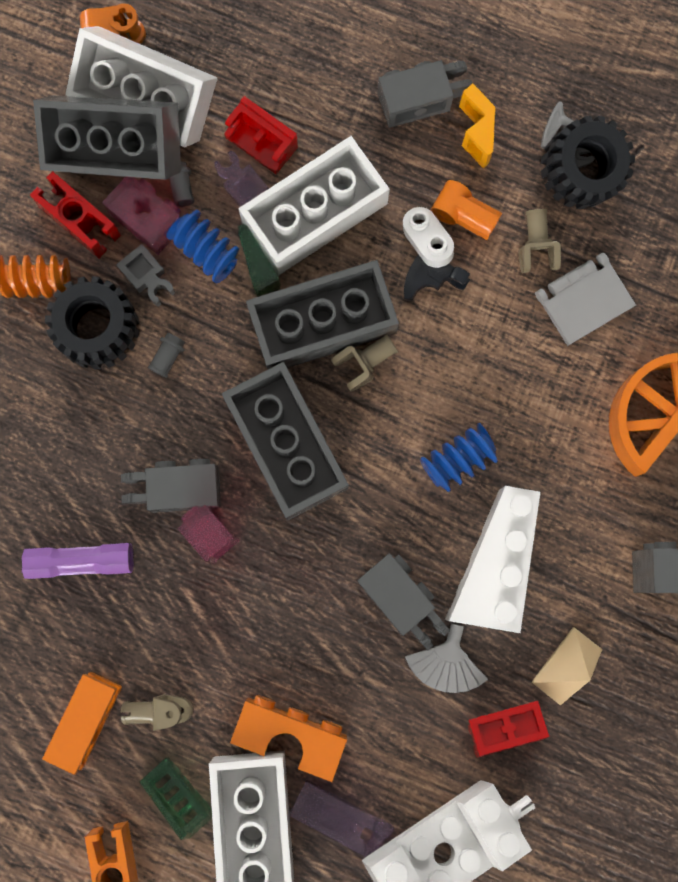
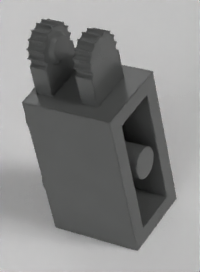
(420, 91)
(176, 487)
(401, 598)

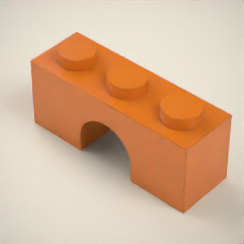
(320, 743)

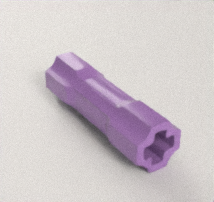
(77, 561)

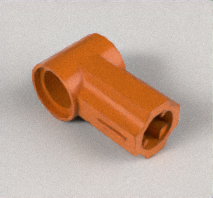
(458, 207)

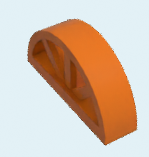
(665, 428)

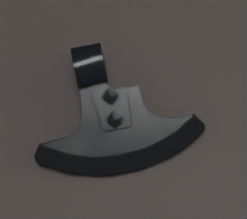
(422, 276)

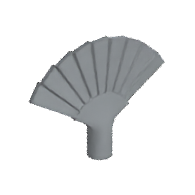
(447, 665)

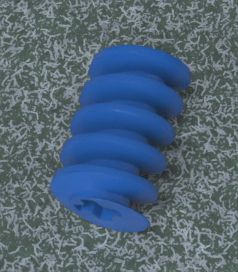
(203, 245)
(461, 458)

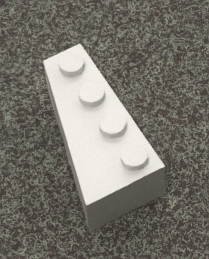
(499, 567)

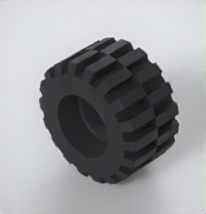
(609, 150)
(77, 301)

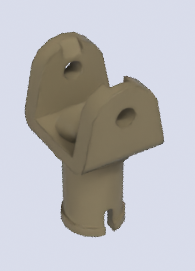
(539, 240)
(367, 359)
(161, 712)

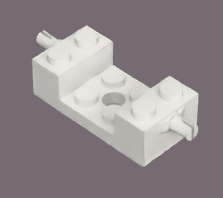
(474, 824)

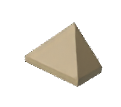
(568, 667)

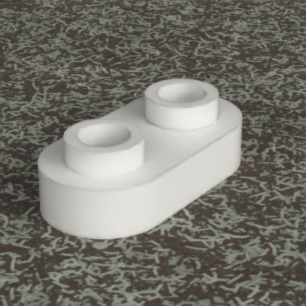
(427, 234)

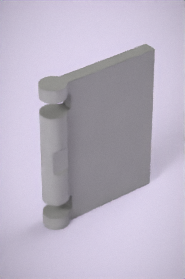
(585, 299)

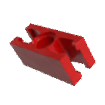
(67, 206)

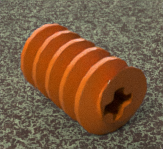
(31, 278)

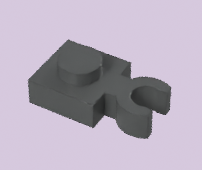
(144, 272)

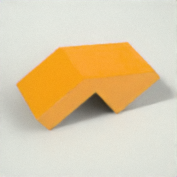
(480, 137)

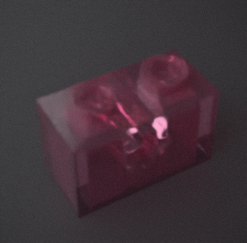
(130, 200)
(207, 533)

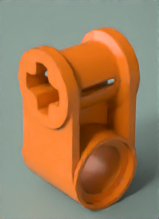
(113, 19)

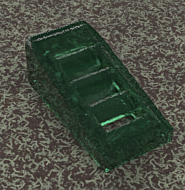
(261, 271)
(166, 807)

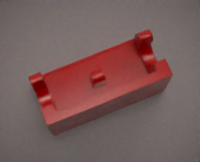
(260, 135)
(507, 729)

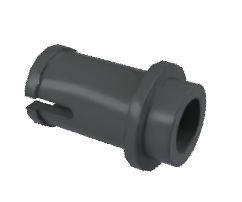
(181, 187)
(166, 354)

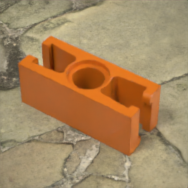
(82, 723)
(123, 860)

